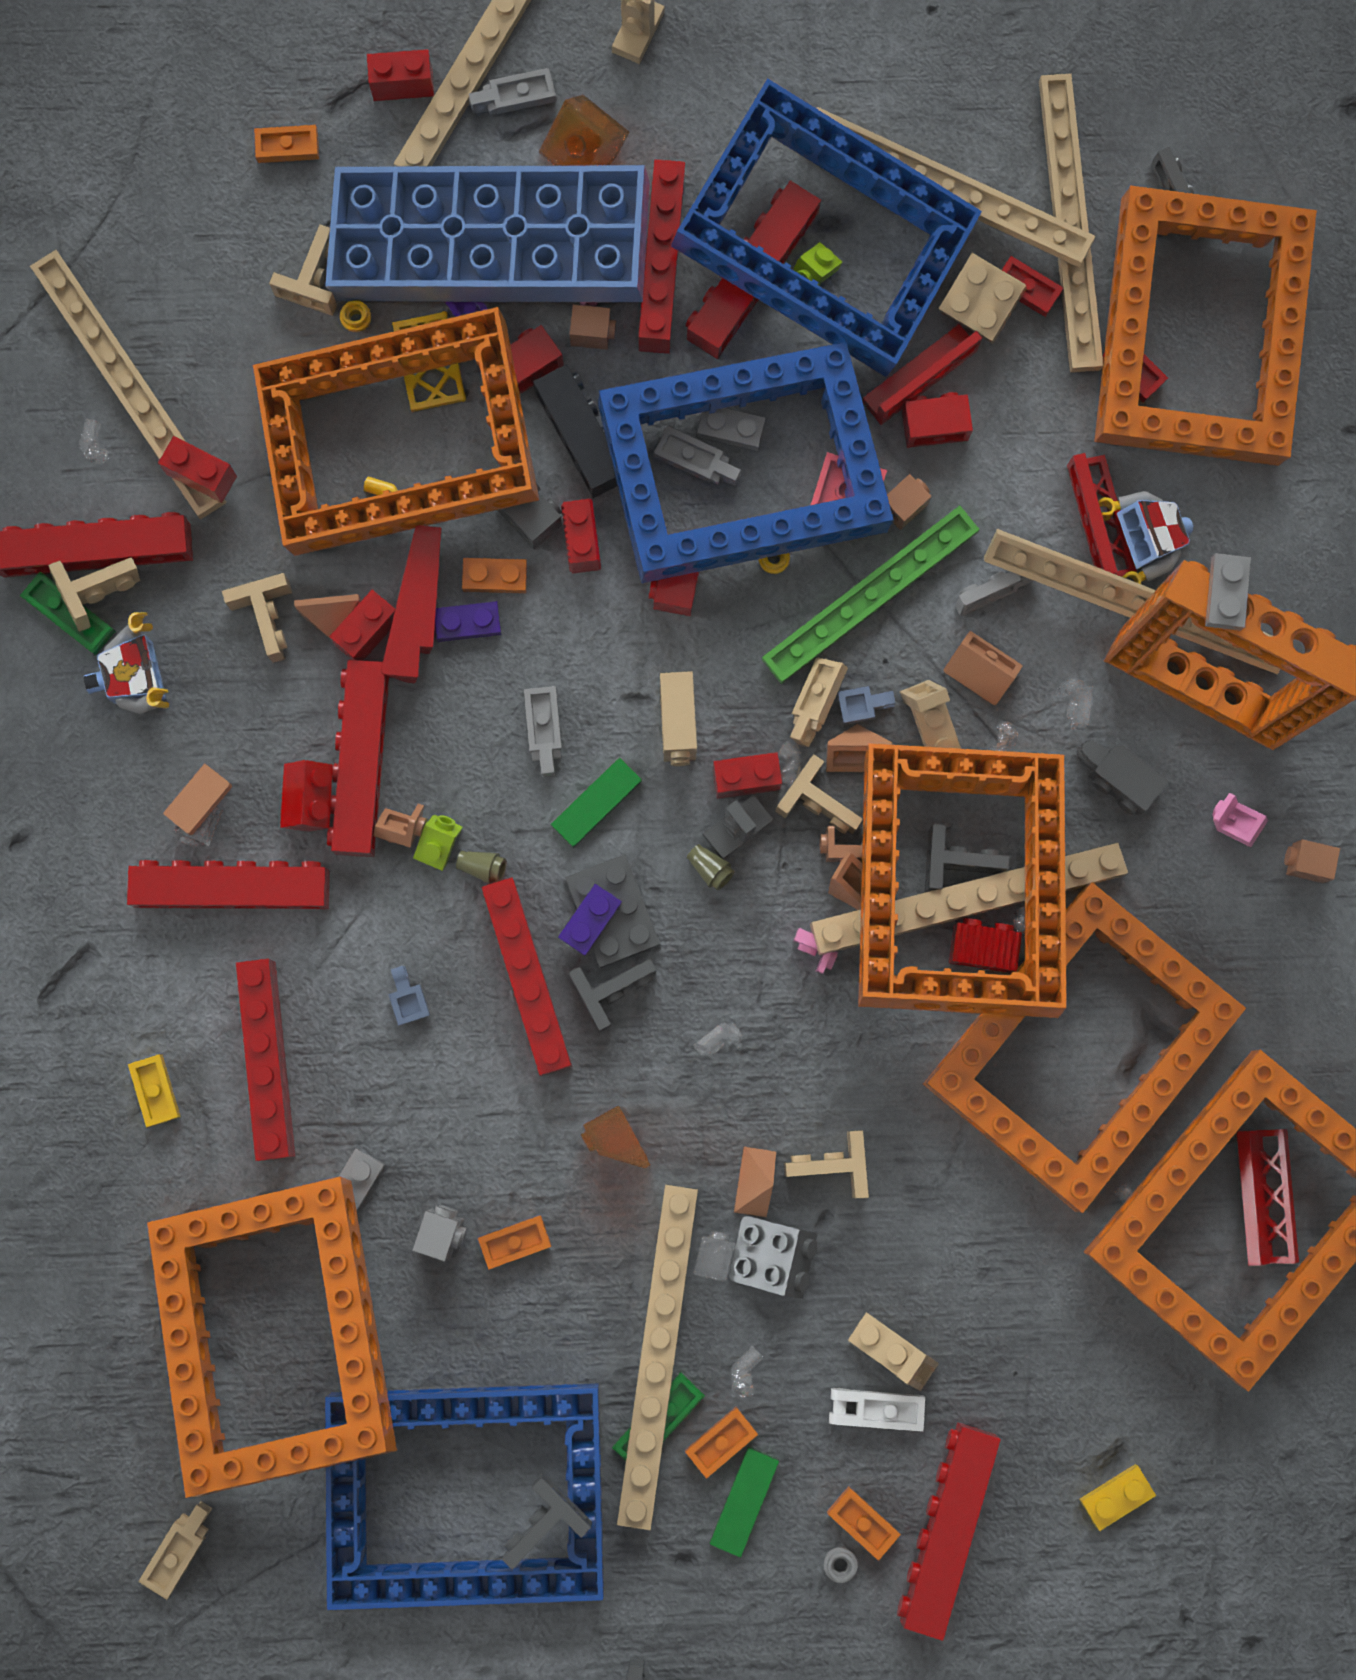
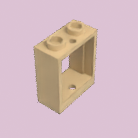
(678, 717)

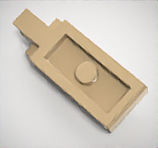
(816, 699)
(176, 1552)

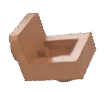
(399, 827)
(834, 852)

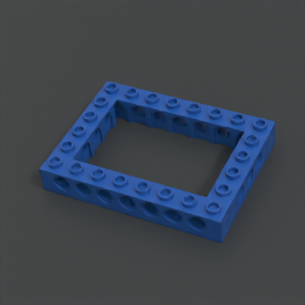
(860, 165)
(664, 556)
(483, 1582)

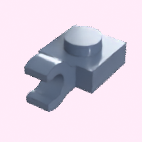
(859, 704)
(409, 1002)

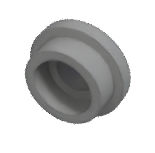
(848, 1572)

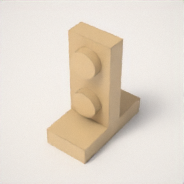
(638, 26)
(313, 275)
(92, 587)
(258, 594)
(931, 714)
(817, 800)
(836, 1163)
(893, 1352)

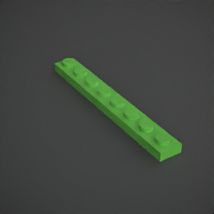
(870, 594)

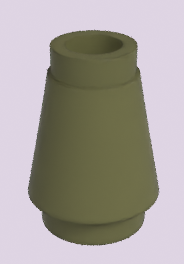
(482, 865)
(711, 867)

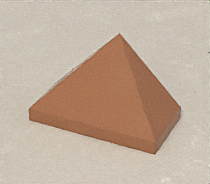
(327, 612)
(849, 748)
(847, 881)
(755, 1182)

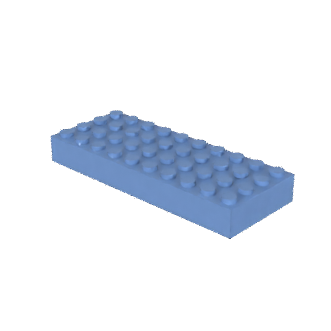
(488, 233)

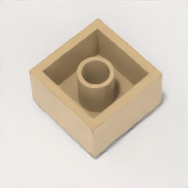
(982, 298)

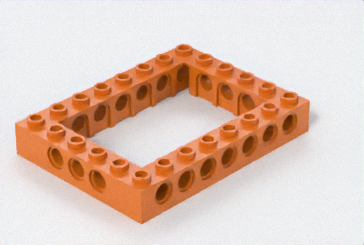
(1159, 211)
(376, 359)
(1323, 673)
(968, 771)
(1082, 1181)
(1285, 1314)
(363, 1386)

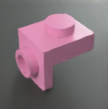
(1238, 820)

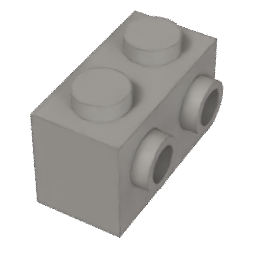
(440, 1233)

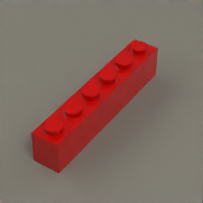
(778, 234)
(661, 258)
(95, 545)
(360, 759)
(228, 886)
(526, 976)
(265, 1059)
(949, 1531)

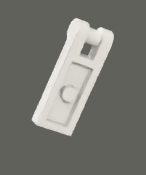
(878, 1409)

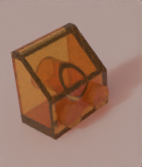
(583, 135)
(614, 1138)

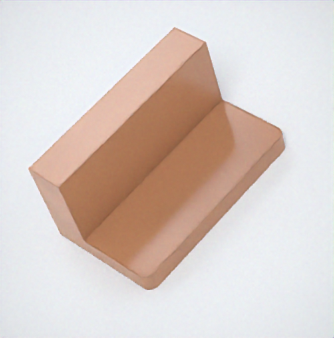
(982, 668)
(197, 799)

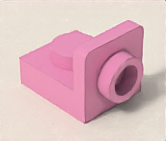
(808, 945)

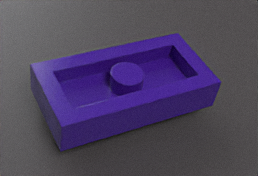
(467, 621)
(590, 919)

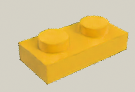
(154, 1090)
(1117, 1497)

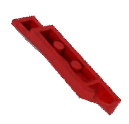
(416, 607)

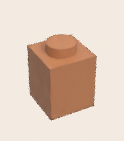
(591, 327)
(908, 500)
(1312, 861)

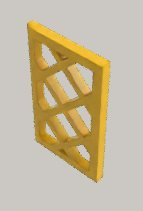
(452, 372)

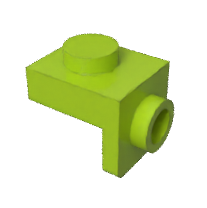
(817, 263)
(437, 841)

